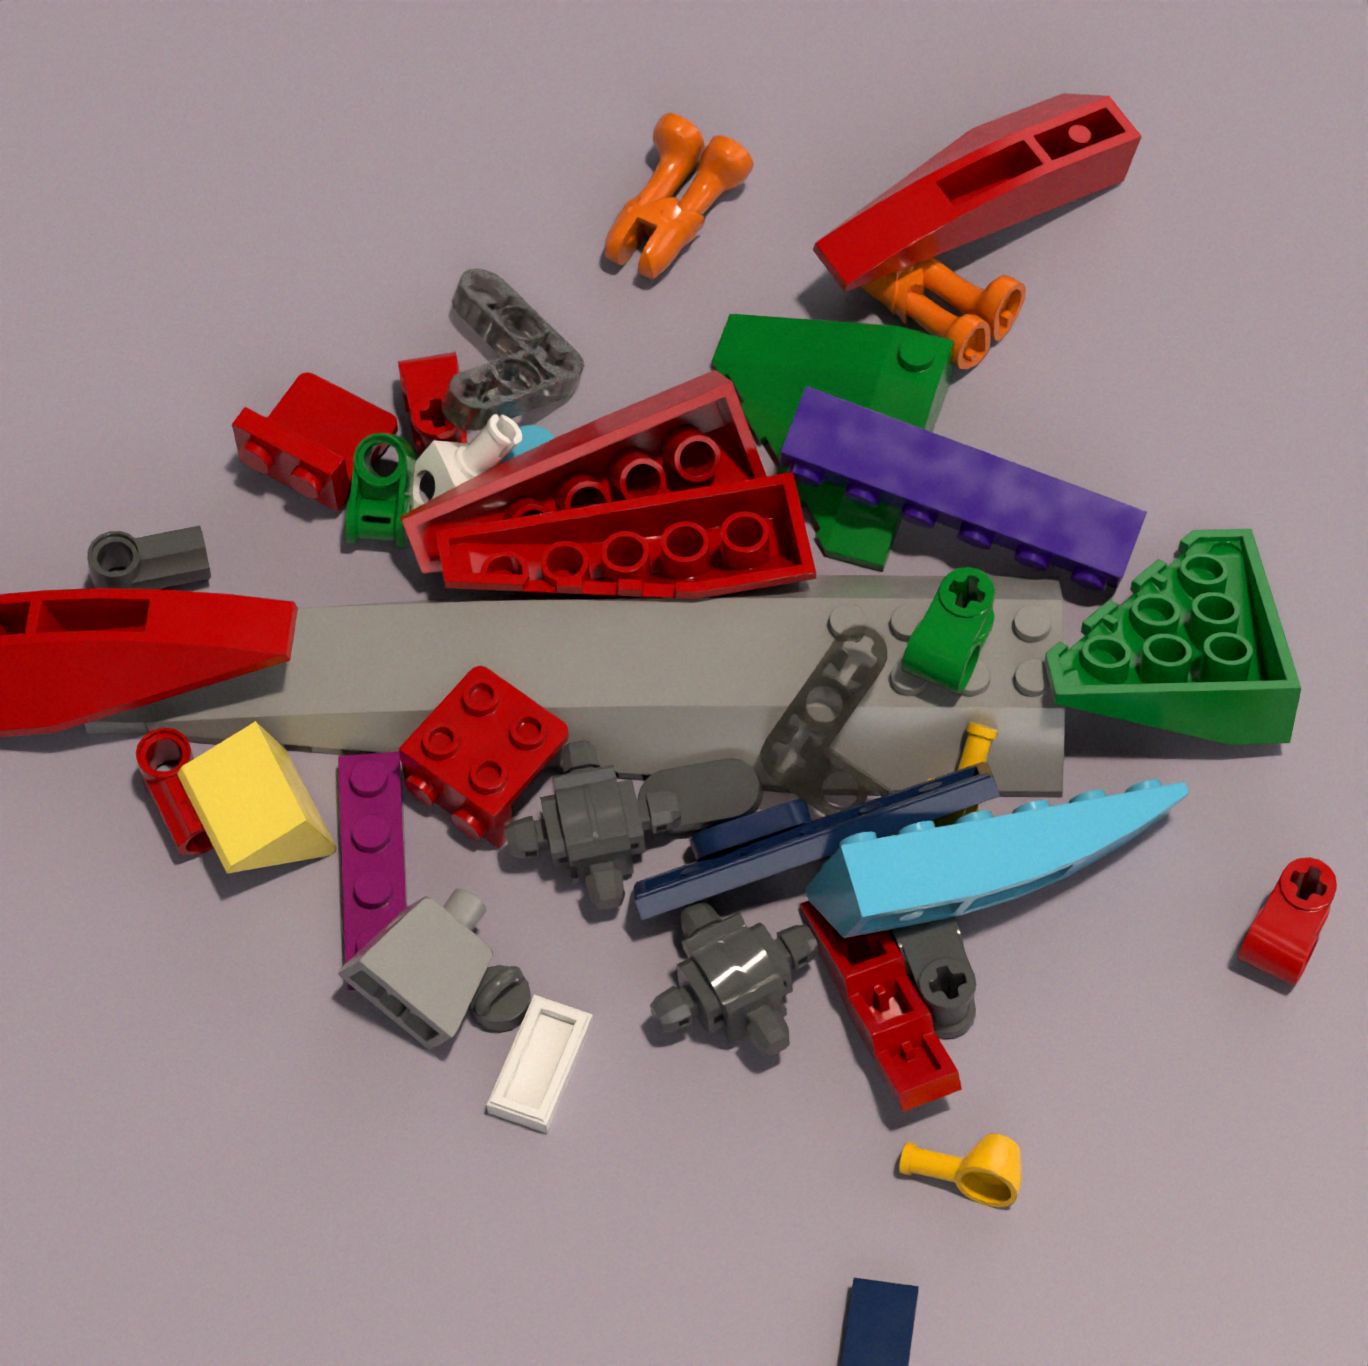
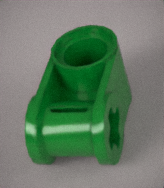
(380, 495)
(953, 630)

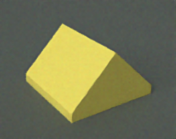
(254, 803)

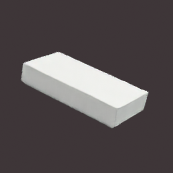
(540, 1064)

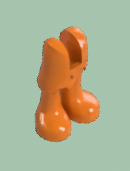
(660, 215)
(986, 311)

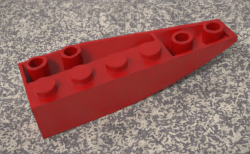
(985, 185)
(116, 649)

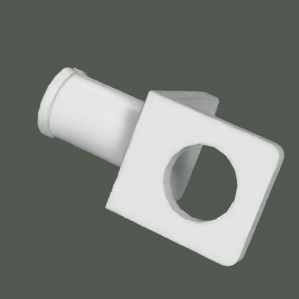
(458, 462)

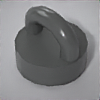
(501, 998)

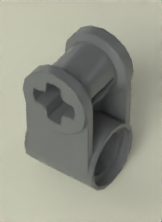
(939, 969)

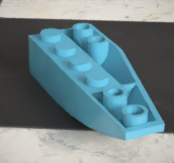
(979, 859)

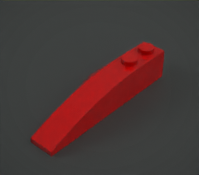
(653, 447)
(645, 546)

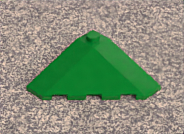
(863, 363)
(1189, 649)

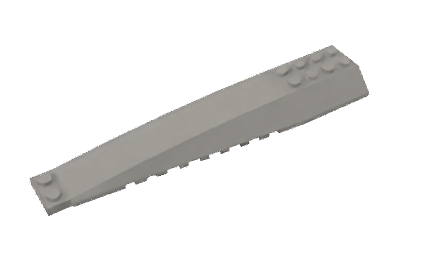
(660, 679)

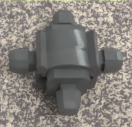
(593, 824)
(734, 978)

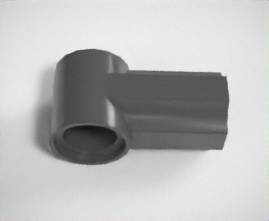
(149, 560)

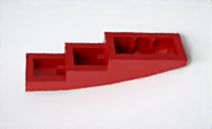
(886, 1012)

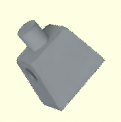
(424, 966)

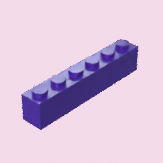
(962, 489)

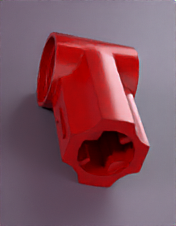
(167, 790)

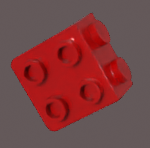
(311, 438)
(480, 753)

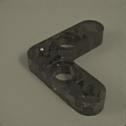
(539, 364)
(820, 758)

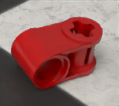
(423, 390)
(1287, 926)

